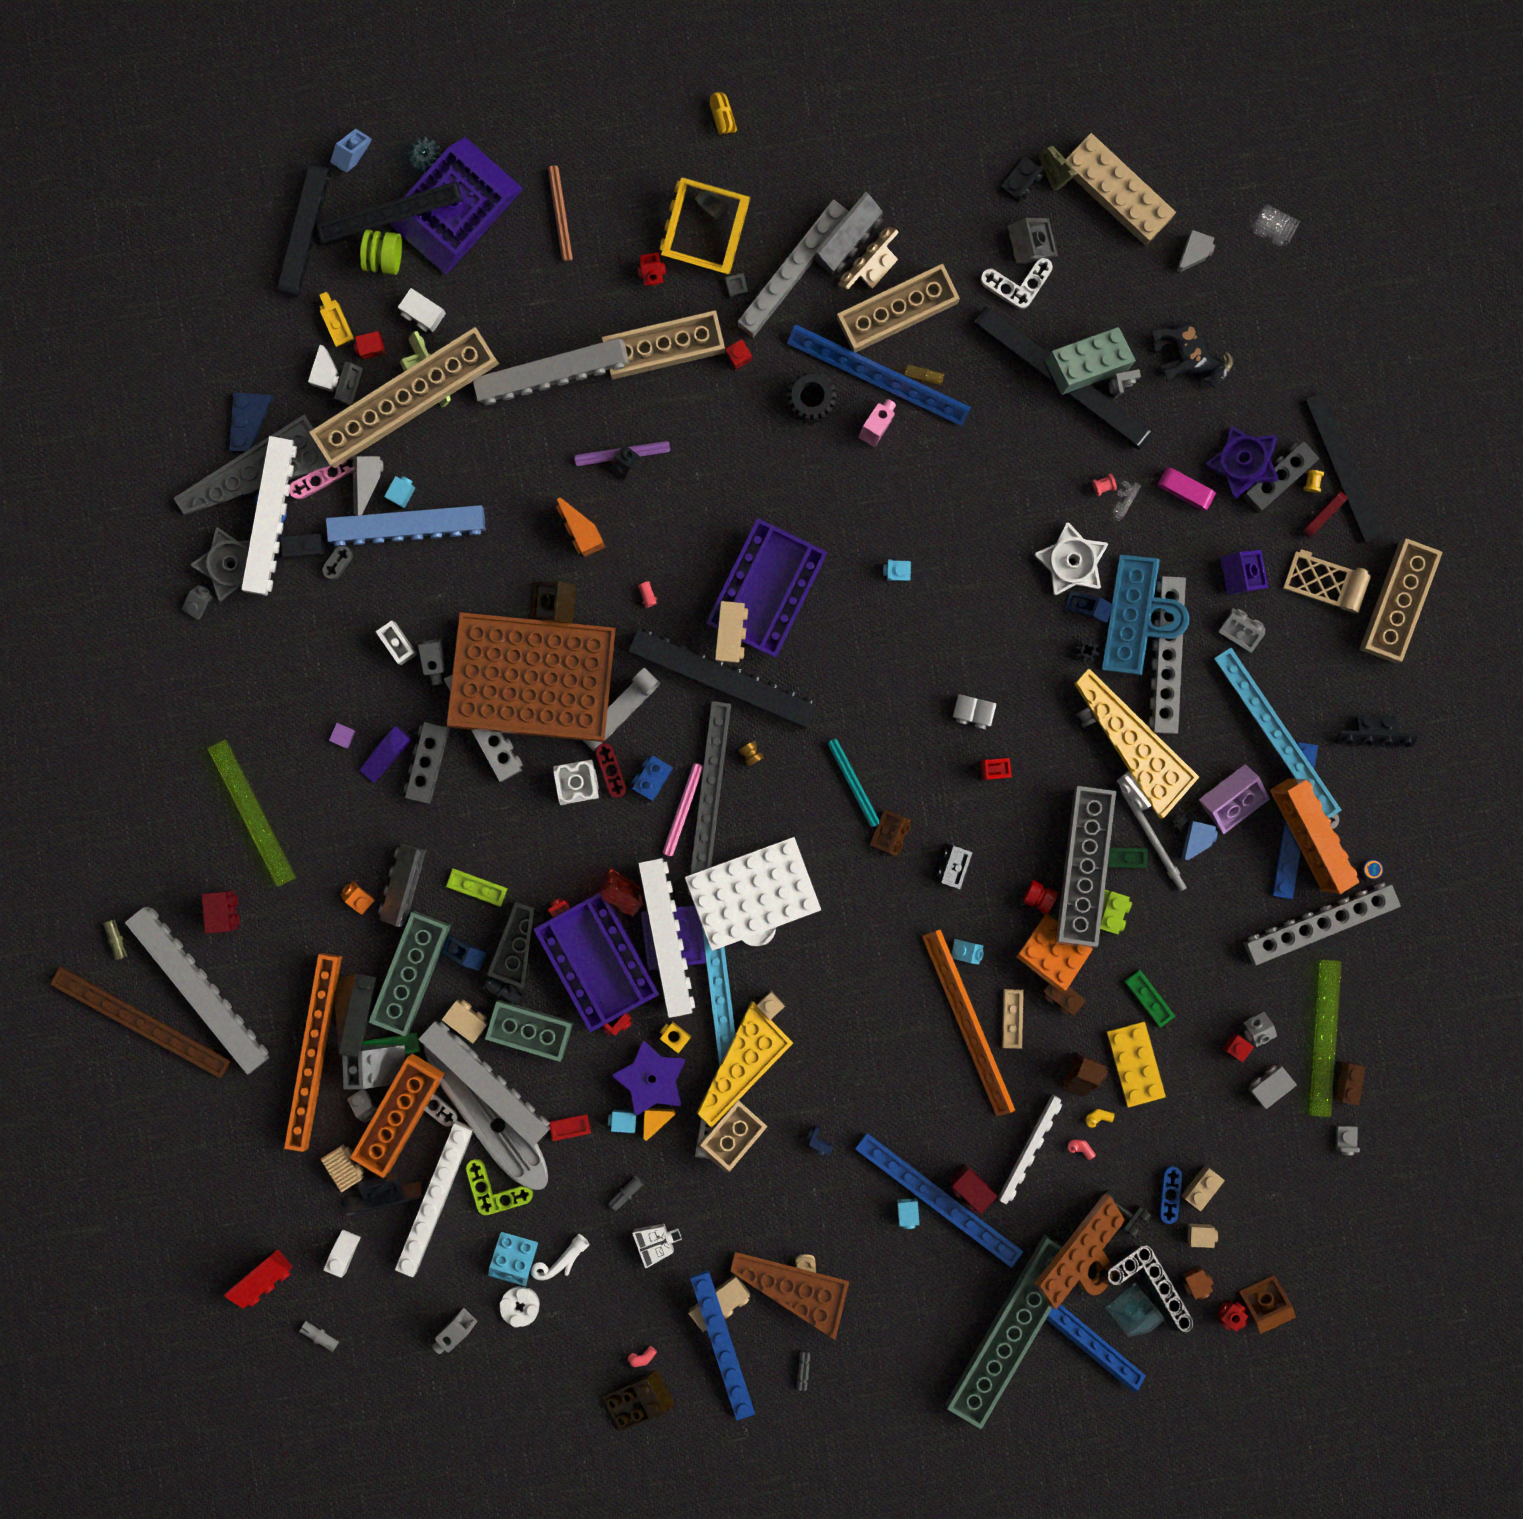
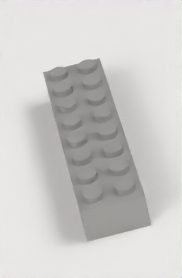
(1085, 867)

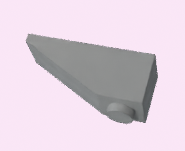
(365, 477)

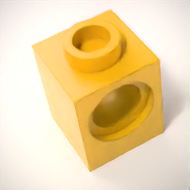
(675, 1045)

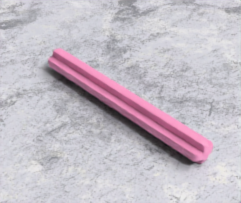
(683, 809)

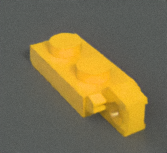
(335, 321)

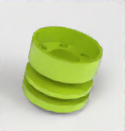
(378, 251)

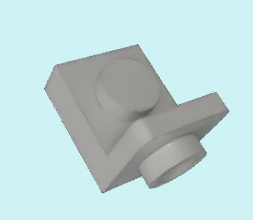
(1347, 1139)

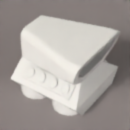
(576, 782)

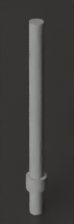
(1172, 872)

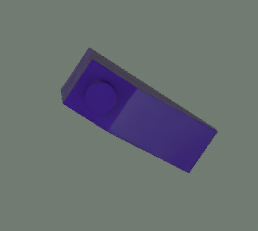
(386, 753)

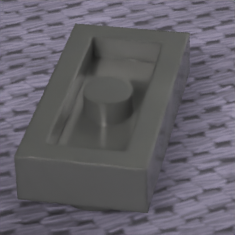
(348, 383)

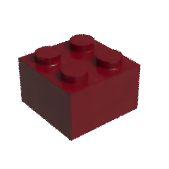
(220, 912)
(972, 1188)

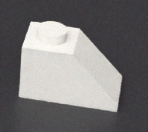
(324, 372)
(342, 1253)

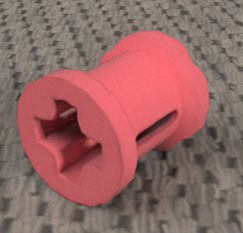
(1104, 484)

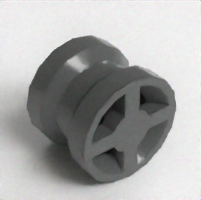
(1086, 717)

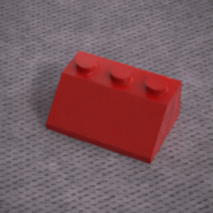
(260, 1280)

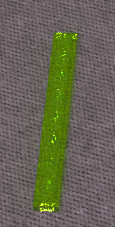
(251, 813)
(1325, 1038)

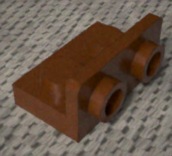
(890, 832)

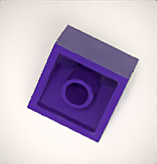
(1244, 572)

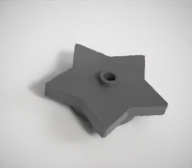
(215, 563)

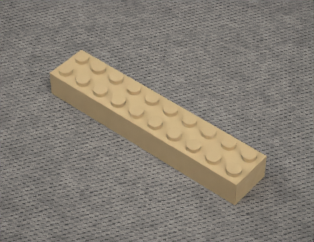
(404, 397)

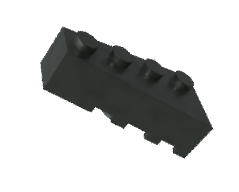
(513, 947)

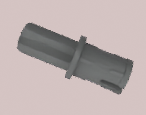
(625, 1193)

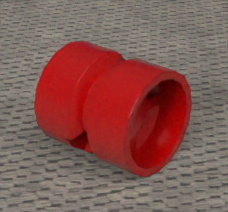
(1040, 897)

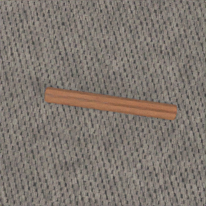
(560, 214)

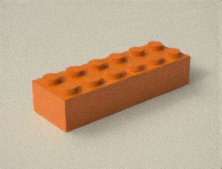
(1314, 835)
(397, 1115)

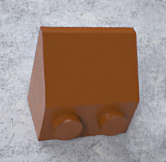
(1267, 1304)

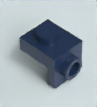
(821, 1147)

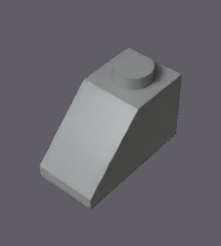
(1196, 250)

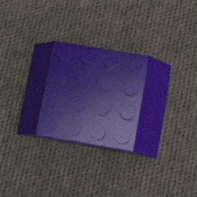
(773, 582)
(596, 961)

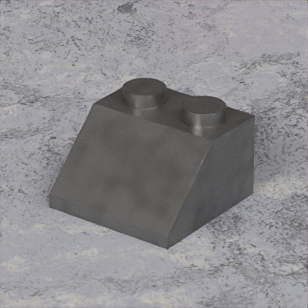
(1032, 240)

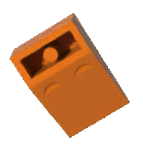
(585, 532)

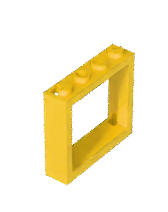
(671, 225)

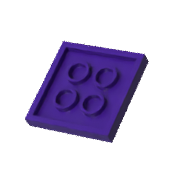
(689, 932)

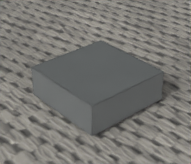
(736, 285)

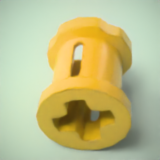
(1313, 481)

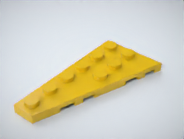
(749, 1056)

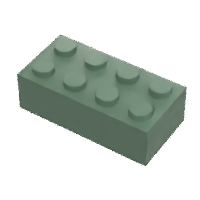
(1090, 360)
(529, 1030)

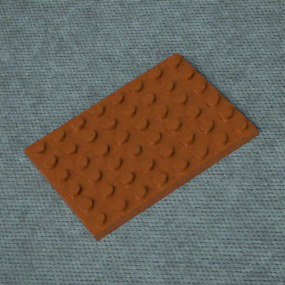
(531, 677)

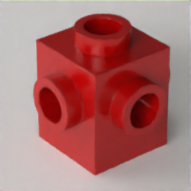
(651, 269)
(1226, 1313)

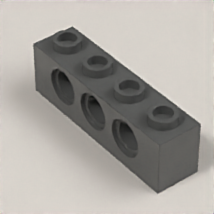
(1305, 459)
(411, 789)

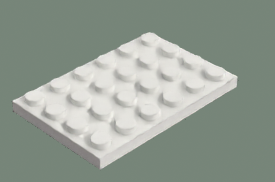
(752, 893)

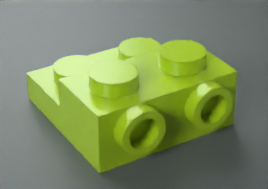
(1113, 911)

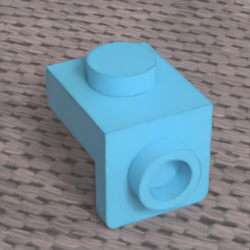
(967, 951)

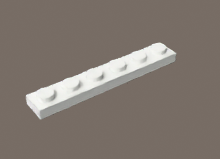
(1026, 1157)

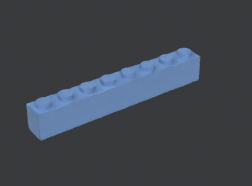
(405, 524)

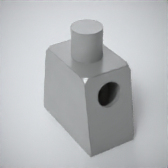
(454, 1331)

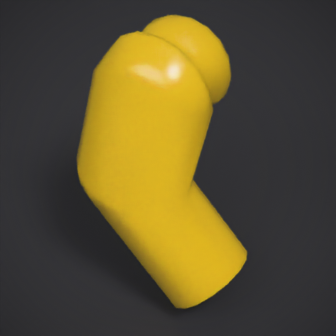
(1098, 1115)

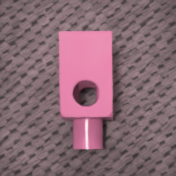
(877, 423)

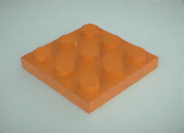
(1052, 960)

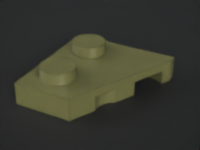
(1056, 168)

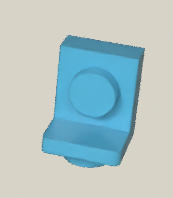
(897, 570)

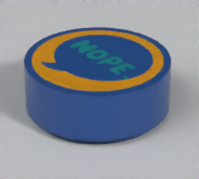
(1372, 869)

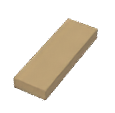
(1012, 1018)

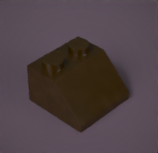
(553, 601)

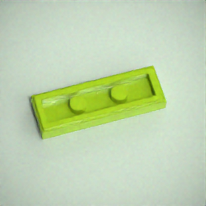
(476, 887)

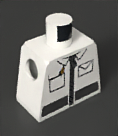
(655, 1242)

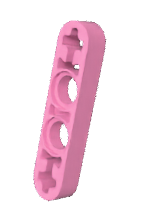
(325, 480)

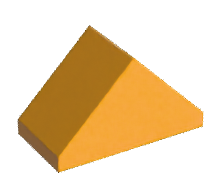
(655, 1119)

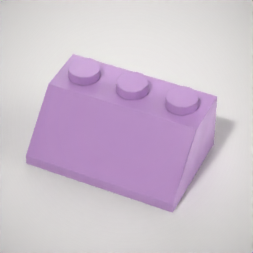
(1234, 798)

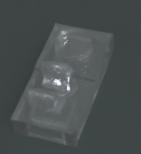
(1121, 508)

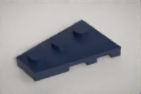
(247, 417)

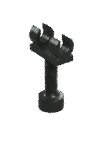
(1131, 1216)

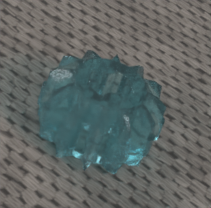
(421, 147)

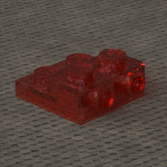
(621, 892)

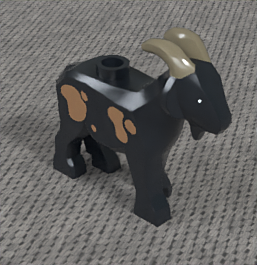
(1192, 353)

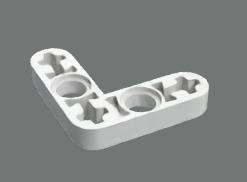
(1023, 290)

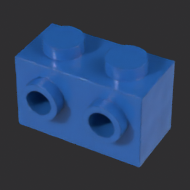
(652, 777)

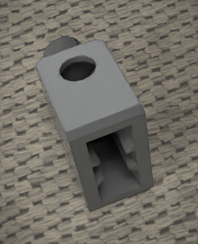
(433, 651)

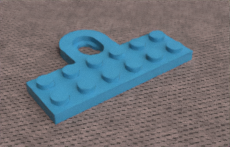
(1132, 612)

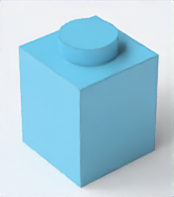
(400, 491)
(622, 1121)
(908, 1213)

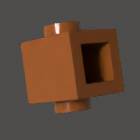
(1197, 1283)

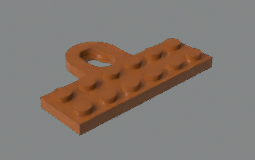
(1079, 1252)

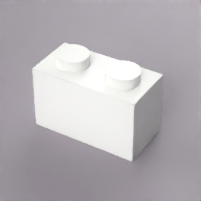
(421, 310)
(396, 642)

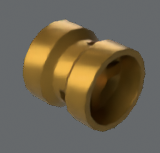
(750, 753)

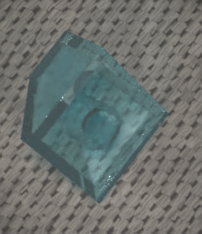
(1135, 1312)

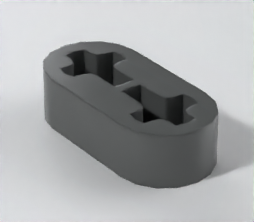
(333, 559)

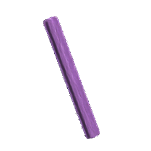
(608, 455)

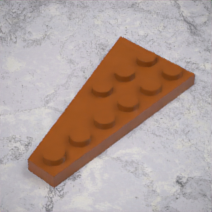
(805, 1293)

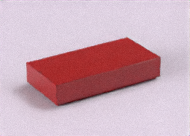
(570, 1127)

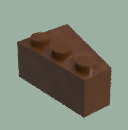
(1084, 1075)

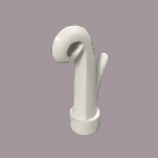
(566, 1260)

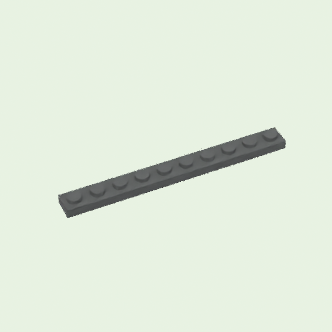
(710, 787)

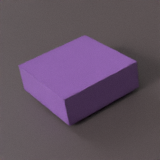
(342, 735)

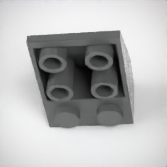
(375, 1066)

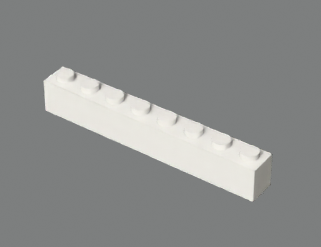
(268, 516)
(665, 937)
(434, 1199)

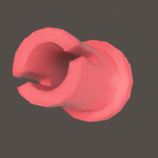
(647, 594)

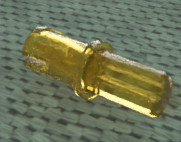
(924, 374)

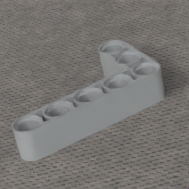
(642, 687)

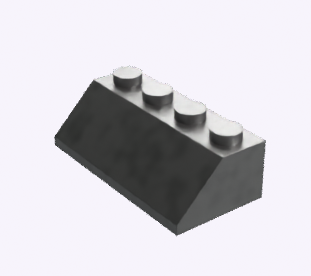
(848, 234)
(402, 885)

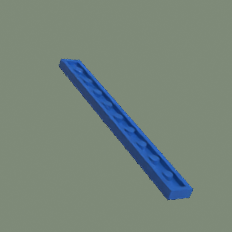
(878, 375)
(939, 1200)

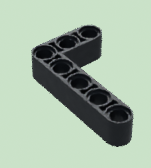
(1152, 1283)

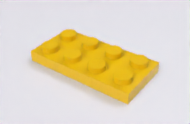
(1135, 1064)

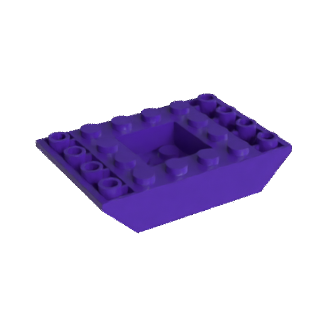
(452, 230)

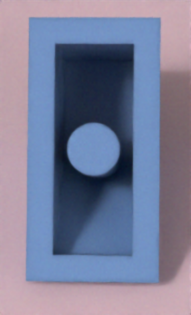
(350, 150)
(1198, 839)

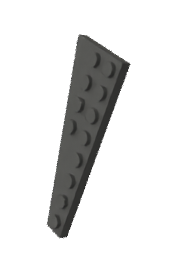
(245, 472)

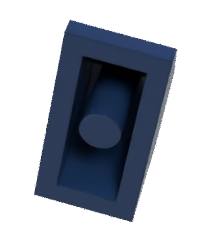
(1089, 606)
(464, 953)

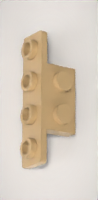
(873, 263)

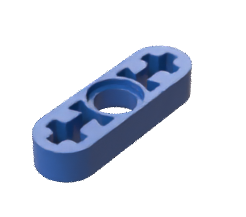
(1164, 1208)

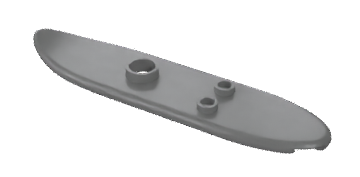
(507, 1148)

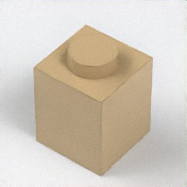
(770, 1005)
(1202, 1235)

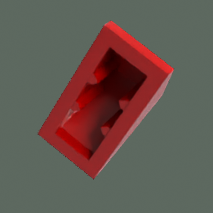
(995, 769)

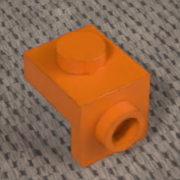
(356, 897)

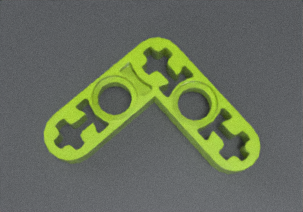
(494, 1199)

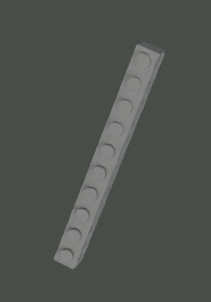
(197, 990)

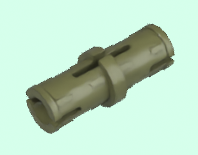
(115, 939)

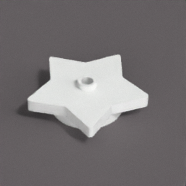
(1086, 554)

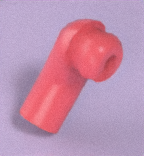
(1081, 1146)
(642, 1360)

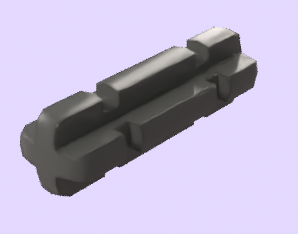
(803, 1370)

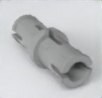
(319, 1336)

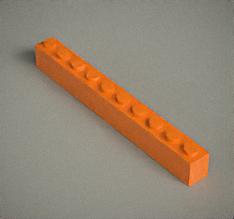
(313, 1052)

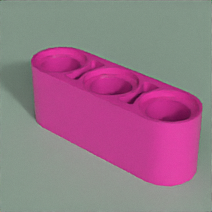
(1186, 489)

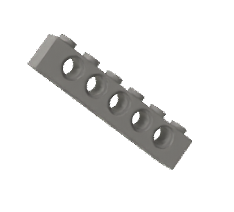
(502, 771)

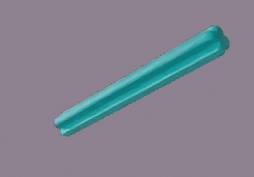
(853, 782)

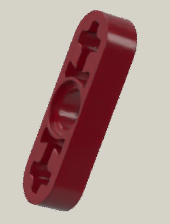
(1325, 514)
(611, 754)

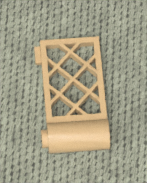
(1353, 586)

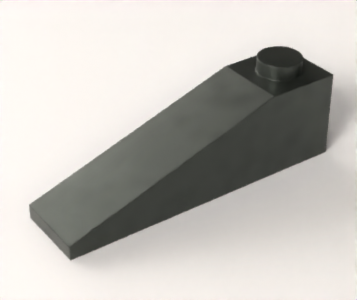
(353, 1008)

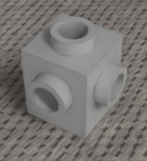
(1259, 1029)

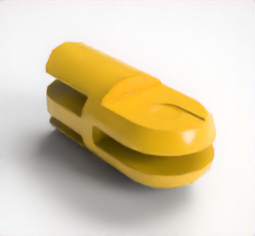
(722, 113)

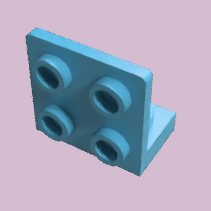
(512, 1259)

